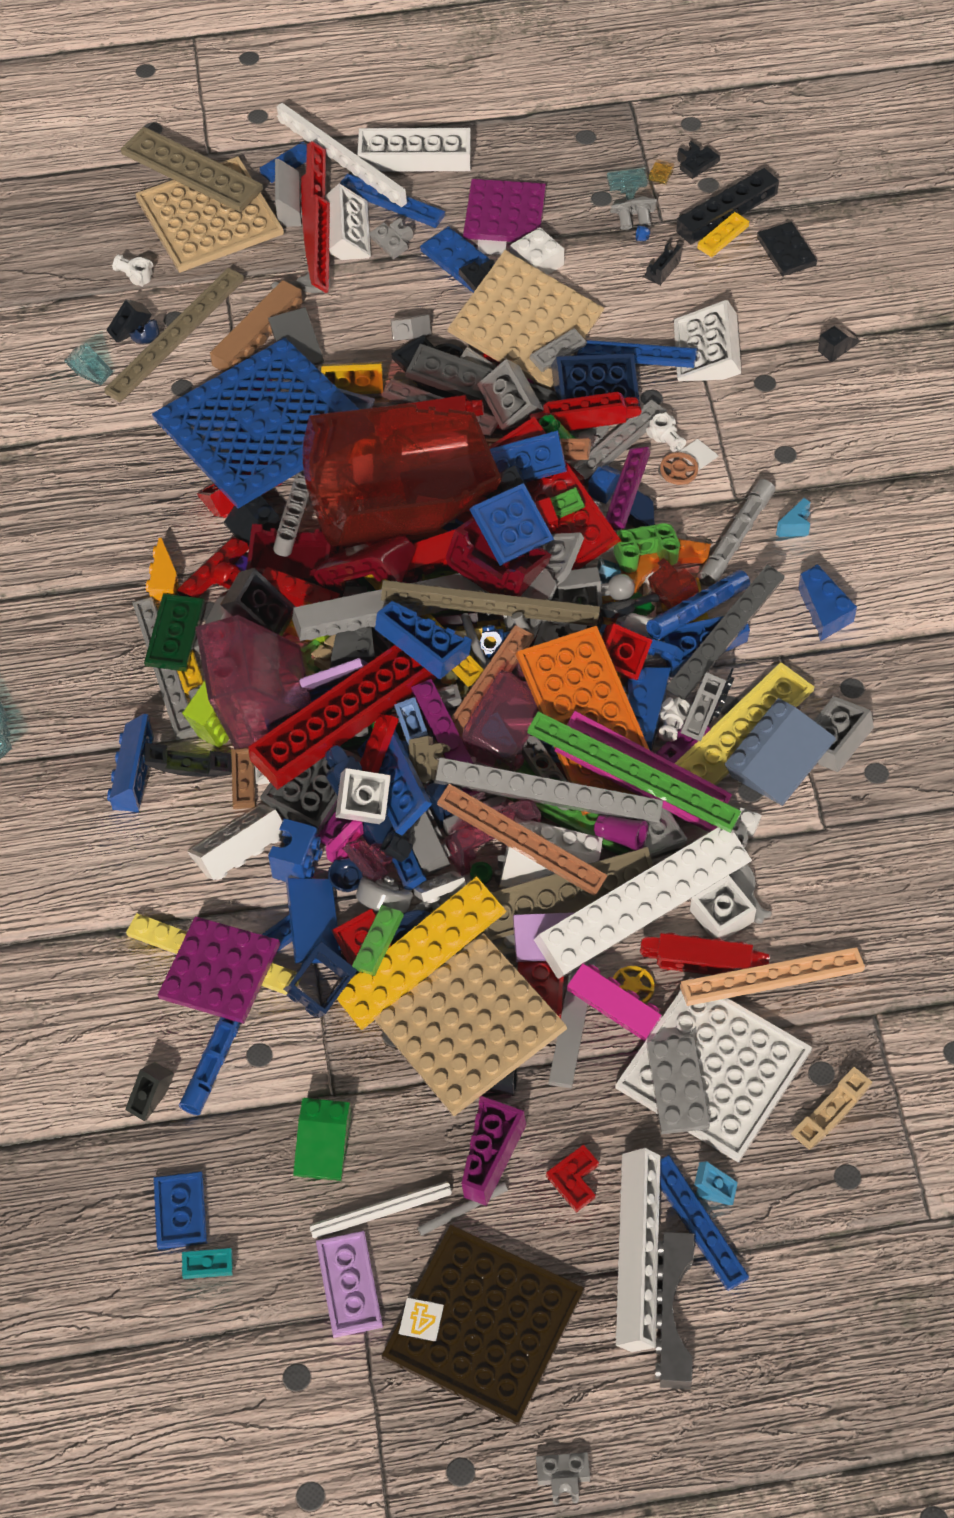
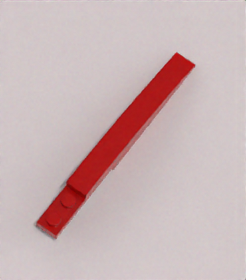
(316, 217)

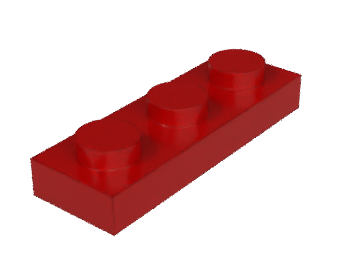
(378, 743)

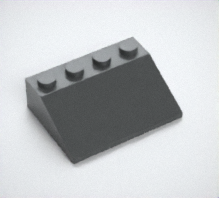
(306, 797)

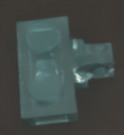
(627, 181)

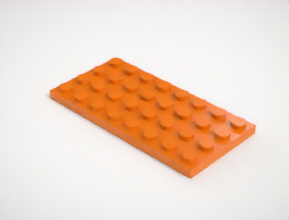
(580, 677)

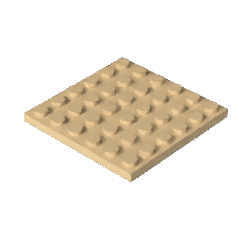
(202, 229)
(521, 312)
(470, 1024)

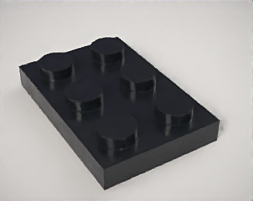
(786, 248)

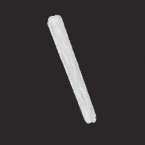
(380, 1209)

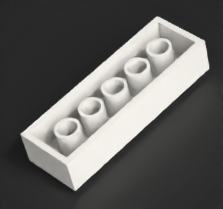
(416, 148)

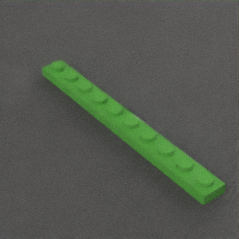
(634, 772)

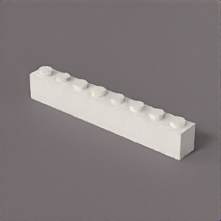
(638, 1251)

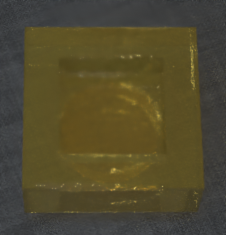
(660, 173)

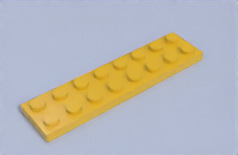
(421, 952)

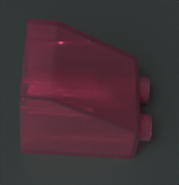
(251, 677)

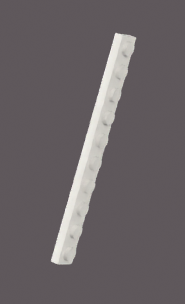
(342, 155)

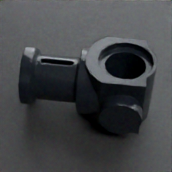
(398, 845)

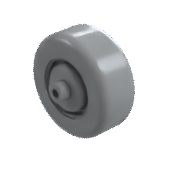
(385, 893)

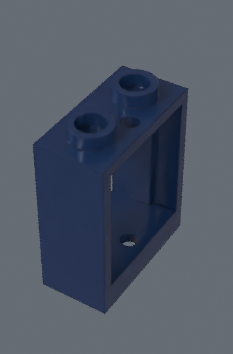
(334, 963)

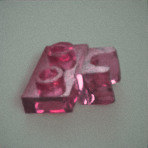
(368, 860)

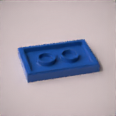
(180, 1210)

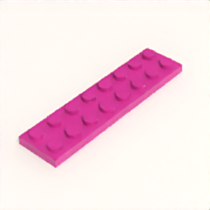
(597, 731)

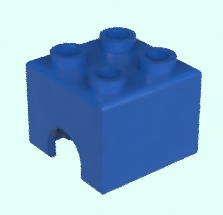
(298, 854)

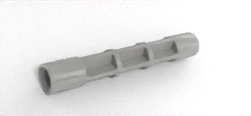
(742, 523)

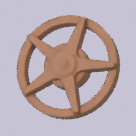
(679, 468)

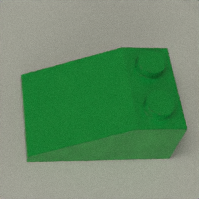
(322, 1139)

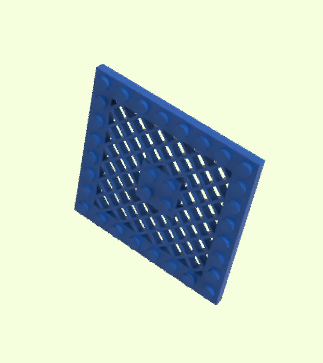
(258, 419)

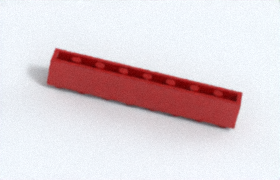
(432, 552)

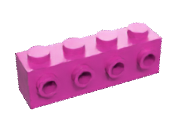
(614, 1001)

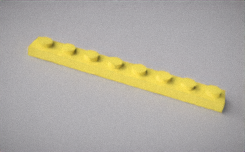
(171, 938)

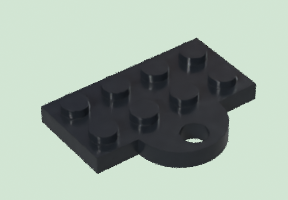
(406, 353)

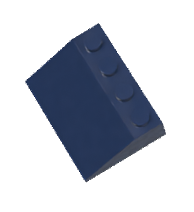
(594, 375)

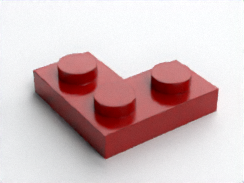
(568, 1177)

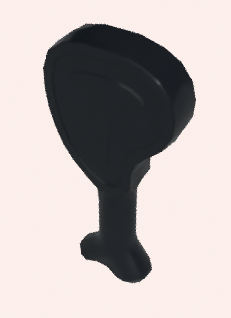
(625, 607)

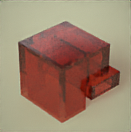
(671, 585)

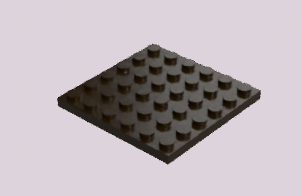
(494, 1327)

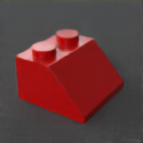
(626, 650)

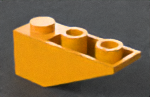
(162, 573)

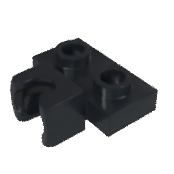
(695, 161)
(474, 274)

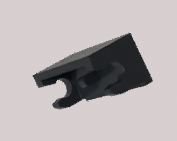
(664, 265)

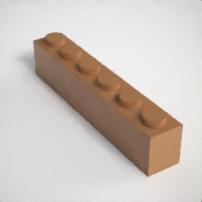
(255, 328)

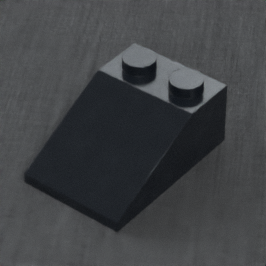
(258, 602)

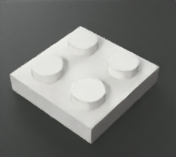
(438, 886)

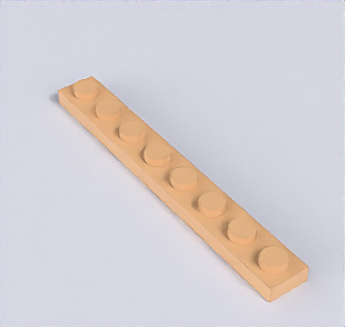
(771, 976)

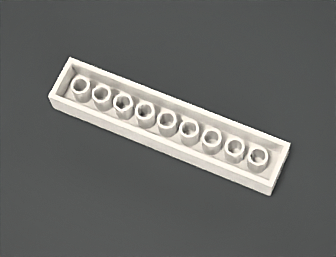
(641, 901)

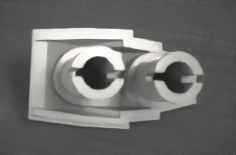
(640, 206)

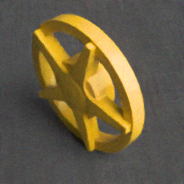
(634, 983)

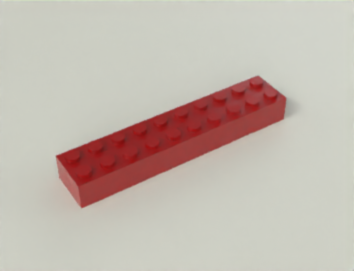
(336, 716)

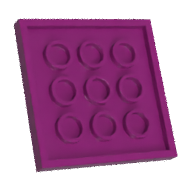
(503, 209)
(219, 969)

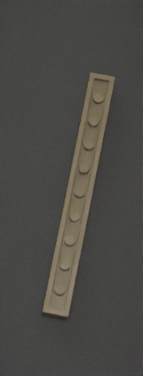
(173, 335)
(489, 603)

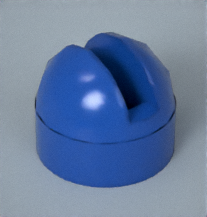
(642, 233)

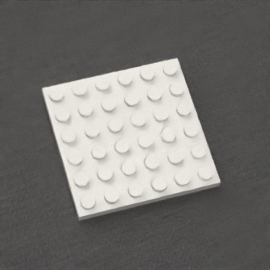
(741, 1066)

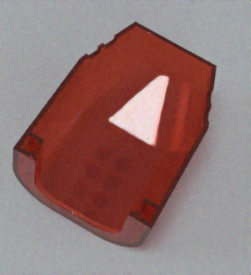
(394, 471)

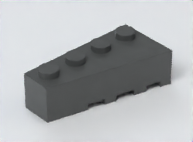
(353, 644)

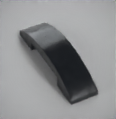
(187, 763)

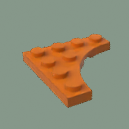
(689, 553)

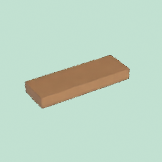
(242, 779)

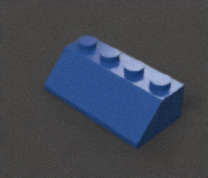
(130, 769)

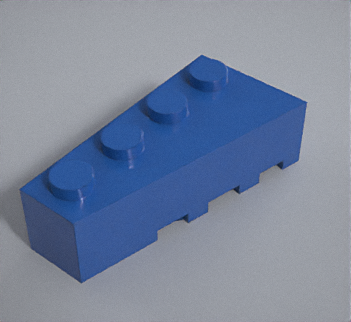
(692, 635)
(428, 644)
(646, 699)

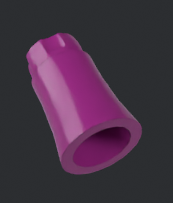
(622, 831)

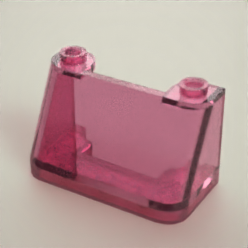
(501, 723)
(466, 838)

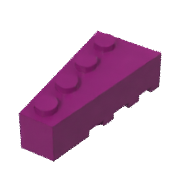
(491, 1147)

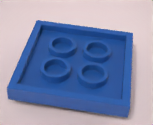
(511, 524)

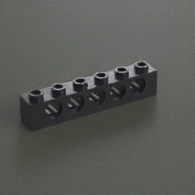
(738, 198)

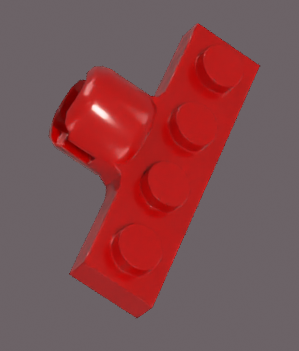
(216, 570)

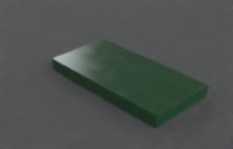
(174, 632)

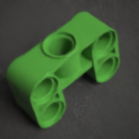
(646, 540)

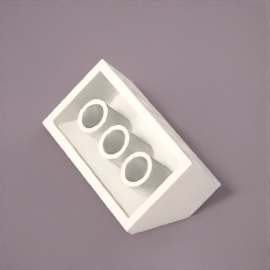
(348, 224)
(237, 842)

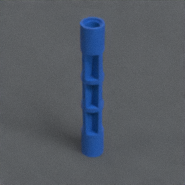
(697, 605)
(209, 1066)

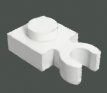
(746, 825)

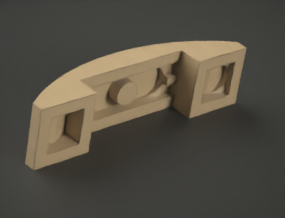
(832, 1109)

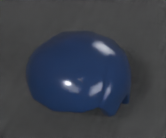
(147, 334)
(344, 875)

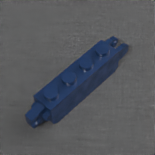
(338, 763)

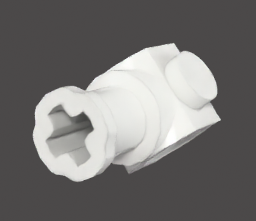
(138, 269)
(663, 430)
(673, 716)

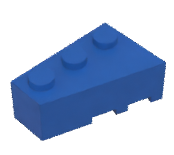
(826, 602)

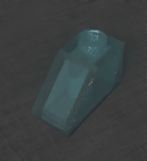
(88, 364)

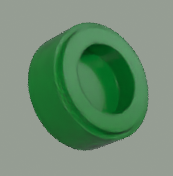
(482, 871)

